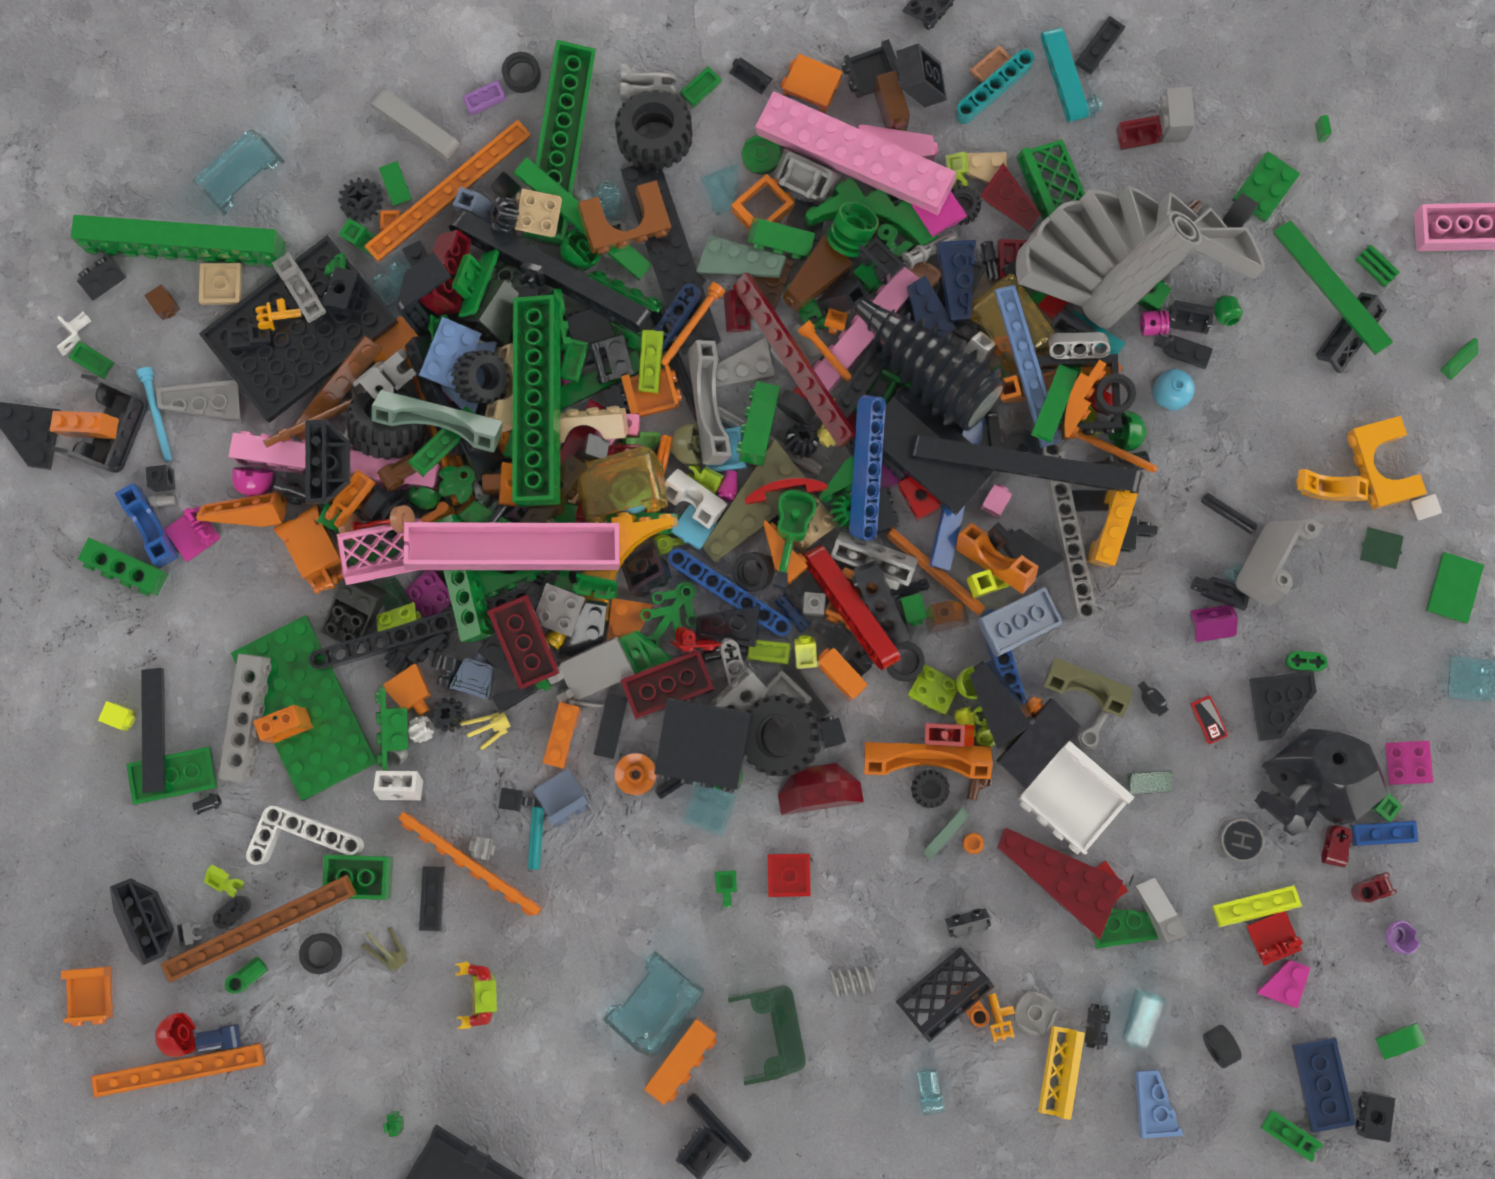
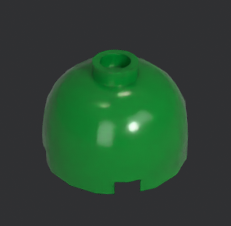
(577, 252)
(1132, 432)

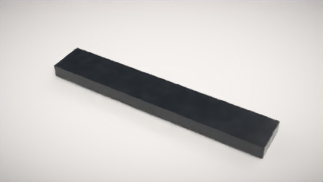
(153, 730)

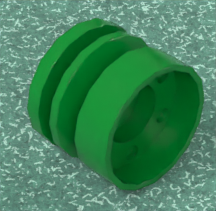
(851, 227)

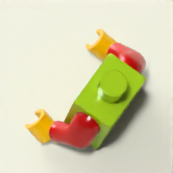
(482, 995)

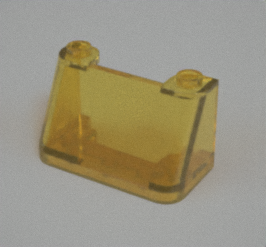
(987, 312)
(622, 483)

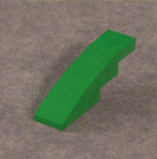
(1054, 403)

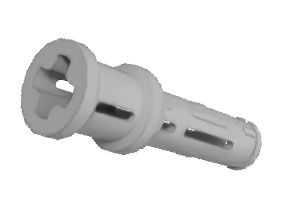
(922, 253)

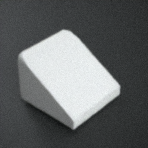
(1426, 507)

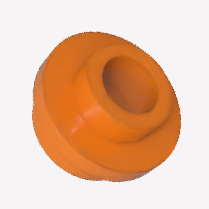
(1034, 705)

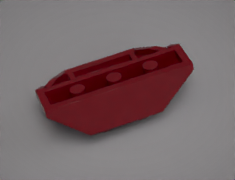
(819, 789)

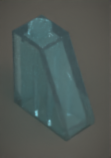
(1142, 1018)

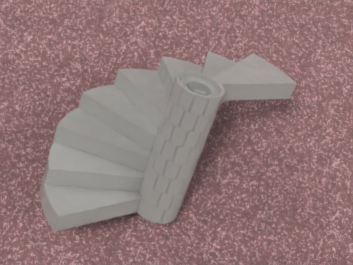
(1119, 247)

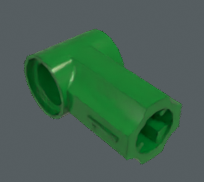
(247, 975)

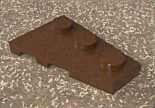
(773, 287)

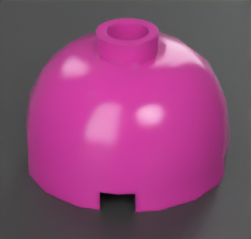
(252, 481)

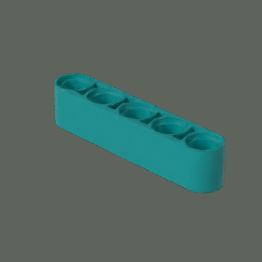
(1064, 74)
(998, 78)

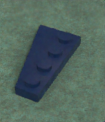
(957, 276)

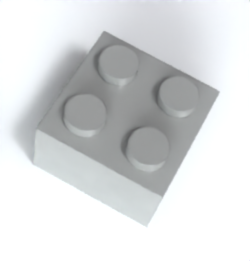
(1176, 114)

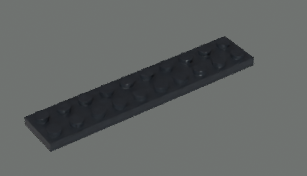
(671, 256)

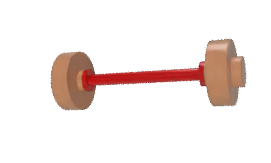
(397, 518)

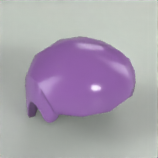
(1401, 937)

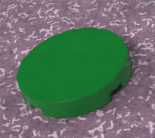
(760, 155)

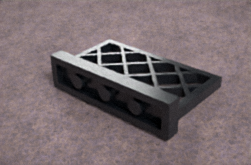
(958, 1003)

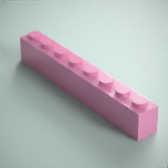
(858, 338)

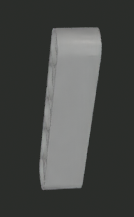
(415, 124)

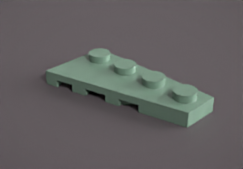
(735, 259)

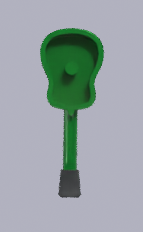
(795, 513)

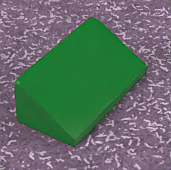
(1460, 359)

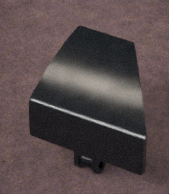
(452, 1158)

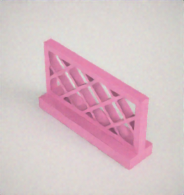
(371, 570)

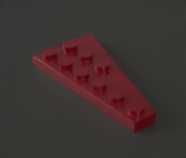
(1071, 883)

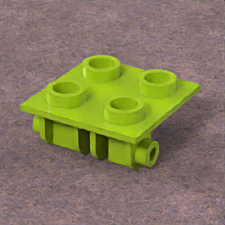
(933, 690)

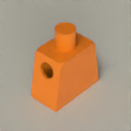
(410, 690)

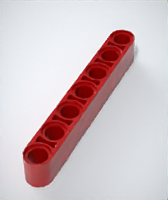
(851, 608)

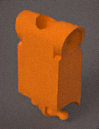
(312, 549)

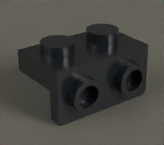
(100, 278)
(701, 1151)

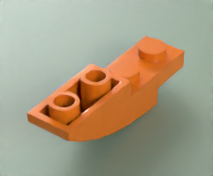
(1077, 406)

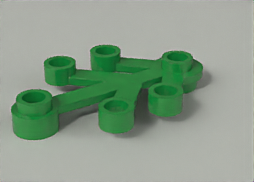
(671, 612)

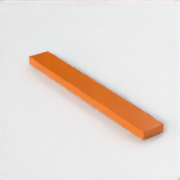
(177, 1070)

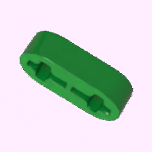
(1306, 666)

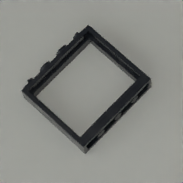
(1111, 361)

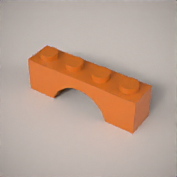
(976, 546)

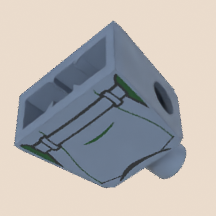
(475, 678)

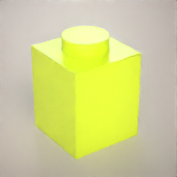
(117, 716)

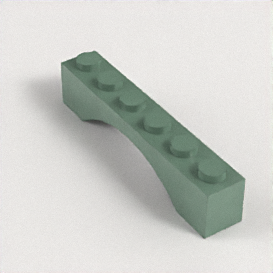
(399, 409)

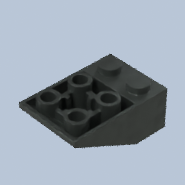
(353, 610)

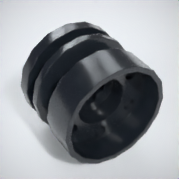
(381, 504)

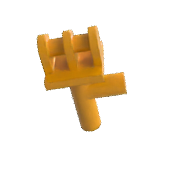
(266, 320)
(998, 1014)

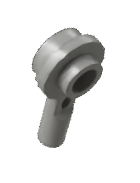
(477, 487)
(1090, 737)

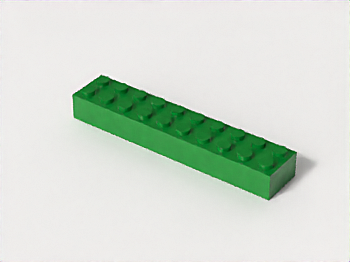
(563, 121)
(177, 240)
(536, 401)

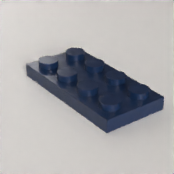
(1323, 1084)

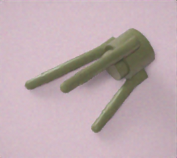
(394, 959)

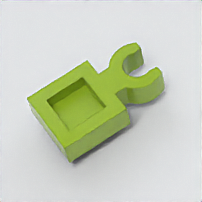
(959, 163)
(707, 478)

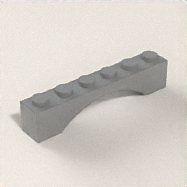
(713, 438)

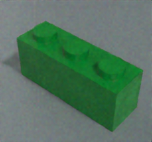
(780, 238)

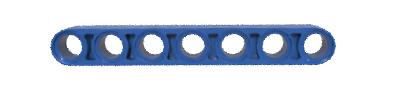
(867, 467)
(723, 584)

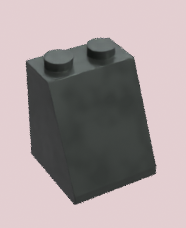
(495, 313)

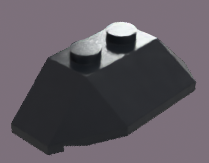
(325, 461)
(142, 919)

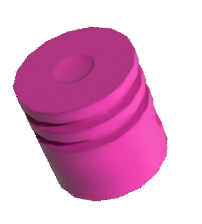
(1159, 323)

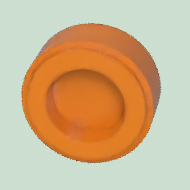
(973, 843)

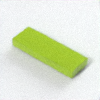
(650, 361)

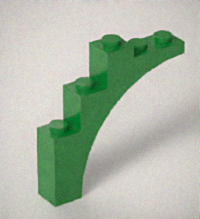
(900, 216)

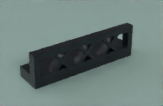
(1341, 336)

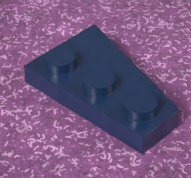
(927, 305)

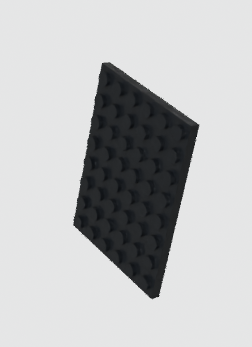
(299, 351)

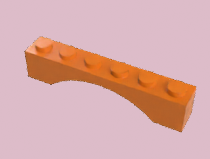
(970, 761)

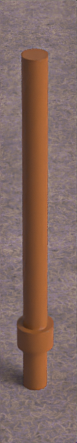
(285, 434)

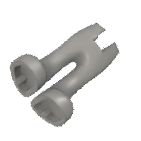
(656, 79)

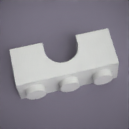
(683, 488)

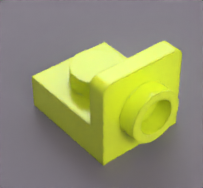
(805, 652)

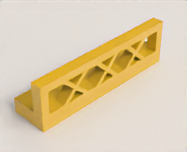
(1067, 1078)

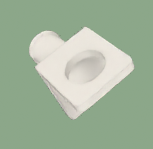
(72, 327)

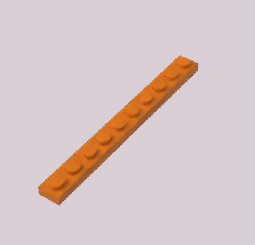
(447, 190)

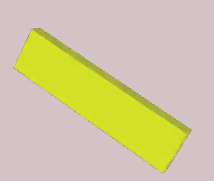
(1256, 906)

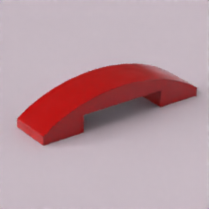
(811, 487)

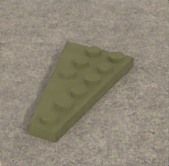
(744, 520)

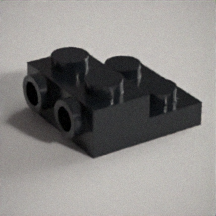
(645, 569)

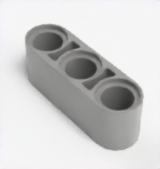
(1088, 350)

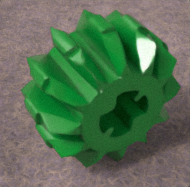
(842, 510)

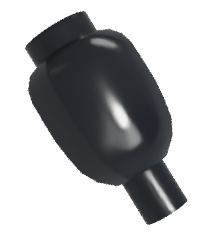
(1153, 699)

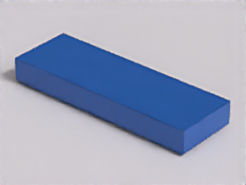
(1384, 833)

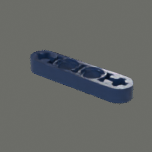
(678, 321)

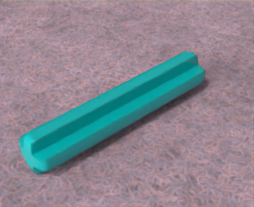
(535, 840)

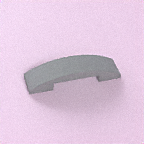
(299, 287)

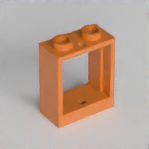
(746, 218)
(841, 673)
(289, 723)

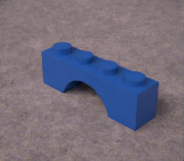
(155, 538)

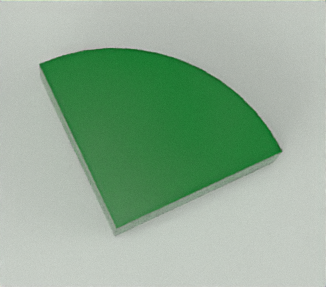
(338, 261)

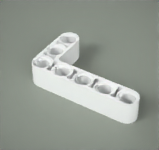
(301, 830)

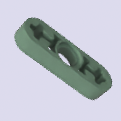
(945, 833)

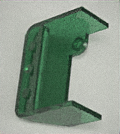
(781, 1005)

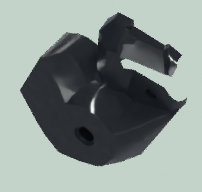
(1325, 775)

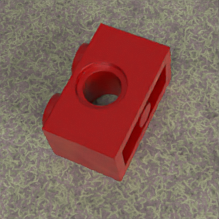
(919, 508)
(949, 734)

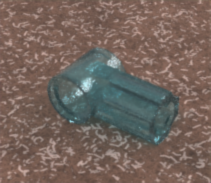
(931, 1097)

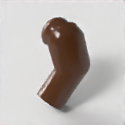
(976, 785)

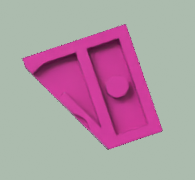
(1287, 984)

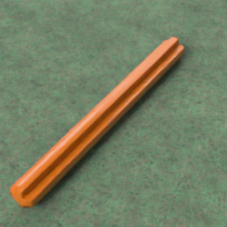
(939, 575)

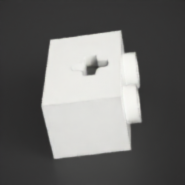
(398, 785)

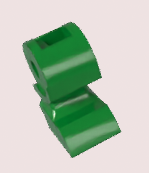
(887, 235)

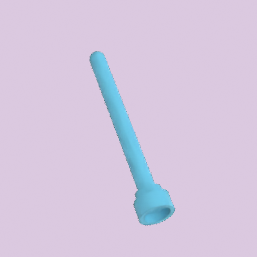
(146, 376)

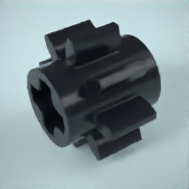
(397, 661)

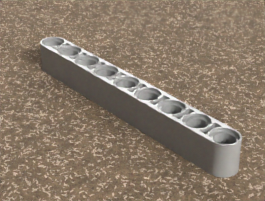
(1071, 540)

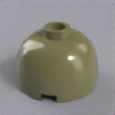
(687, 444)

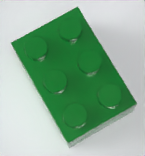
(368, 874)

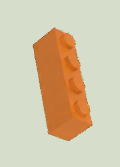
(680, 1061)

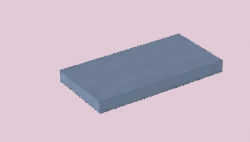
(1020, 621)

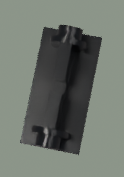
(750, 75)
(977, 919)
(1100, 1018)

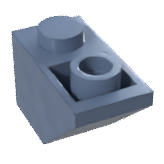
(472, 203)

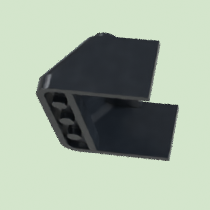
(415, 284)
(121, 404)

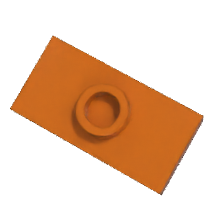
(505, 489)

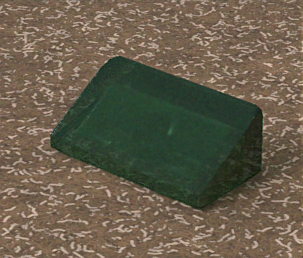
(395, 595)
(1150, 782)

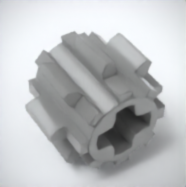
(481, 848)

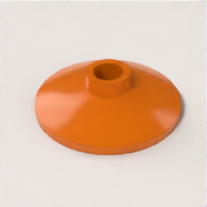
(627, 766)

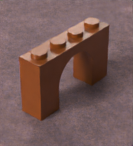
(603, 236)

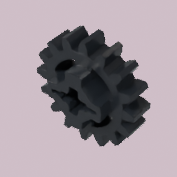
(354, 194)

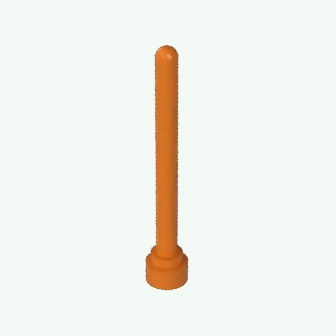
(714, 292)
(809, 332)
(1117, 452)

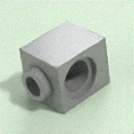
(814, 604)

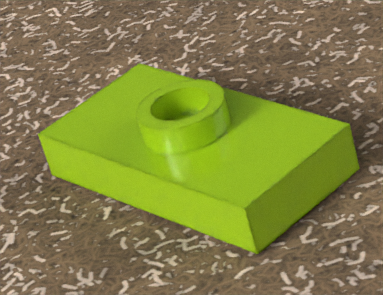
(770, 652)

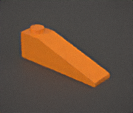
(252, 511)

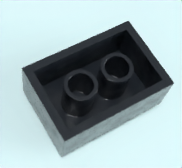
(920, 75)

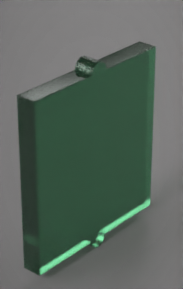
(1381, 548)

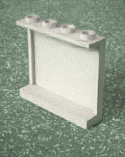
(1075, 798)

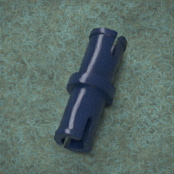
(793, 613)

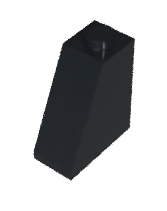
(1033, 550)

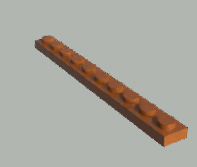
(258, 928)

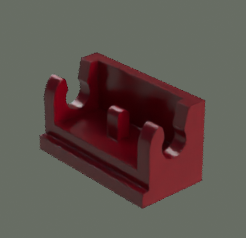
(1139, 132)

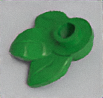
(454, 484)

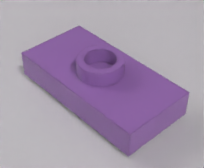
(484, 98)

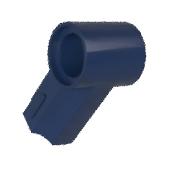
(223, 1038)

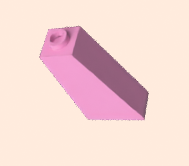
(914, 142)

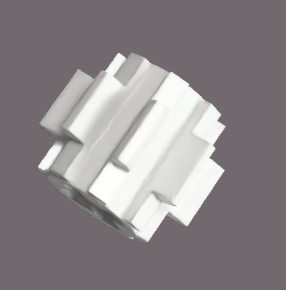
(421, 729)

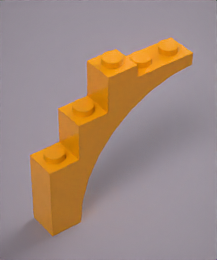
(630, 536)

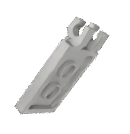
(593, 670)

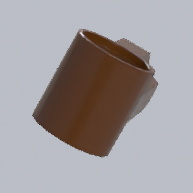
(395, 474)

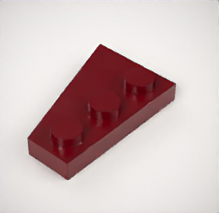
(1009, 199)

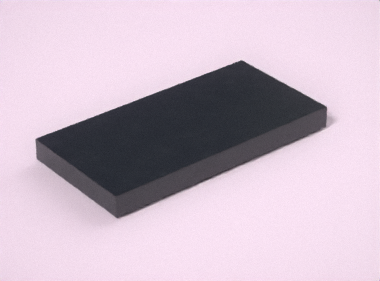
(1038, 743)

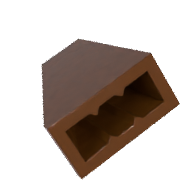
(817, 274)
(946, 616)

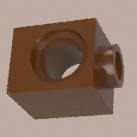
(162, 302)

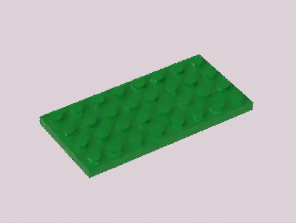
(336, 743)

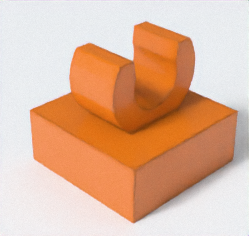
(835, 320)

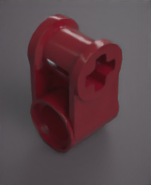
(1336, 849)
(1377, 888)

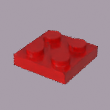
(789, 875)

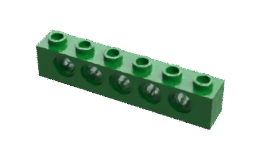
(467, 599)

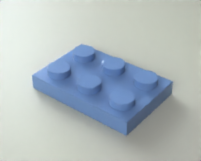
(447, 345)

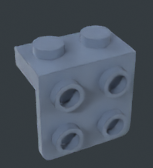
(561, 798)

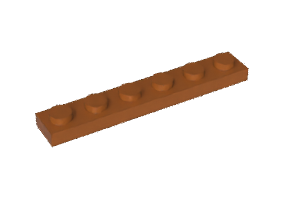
(340, 381)

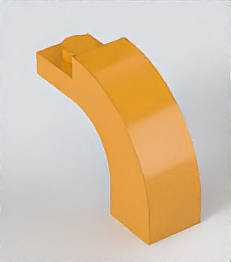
(1332, 488)

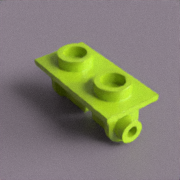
(397, 617)

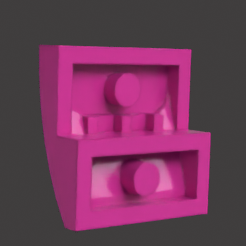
(949, 215)

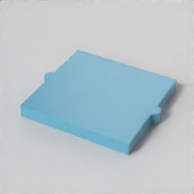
(691, 530)

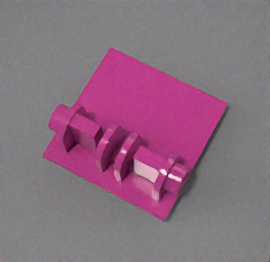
(191, 535)
(1409, 762)

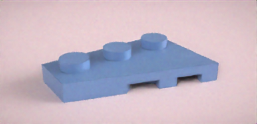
(1154, 1109)

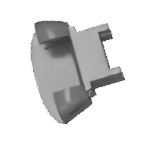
(804, 175)
(381, 371)

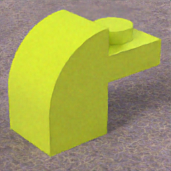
(984, 584)

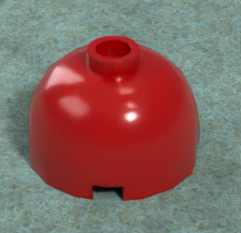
(175, 1035)

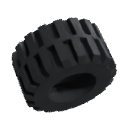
(494, 373)

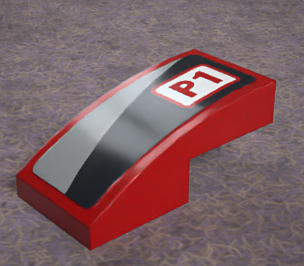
(1209, 719)

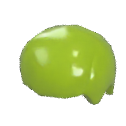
(965, 685)

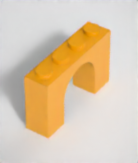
(1382, 491)
(1106, 548)

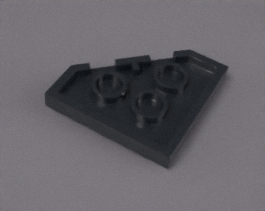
(29, 432)
(1280, 701)

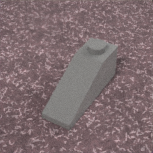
(1160, 912)

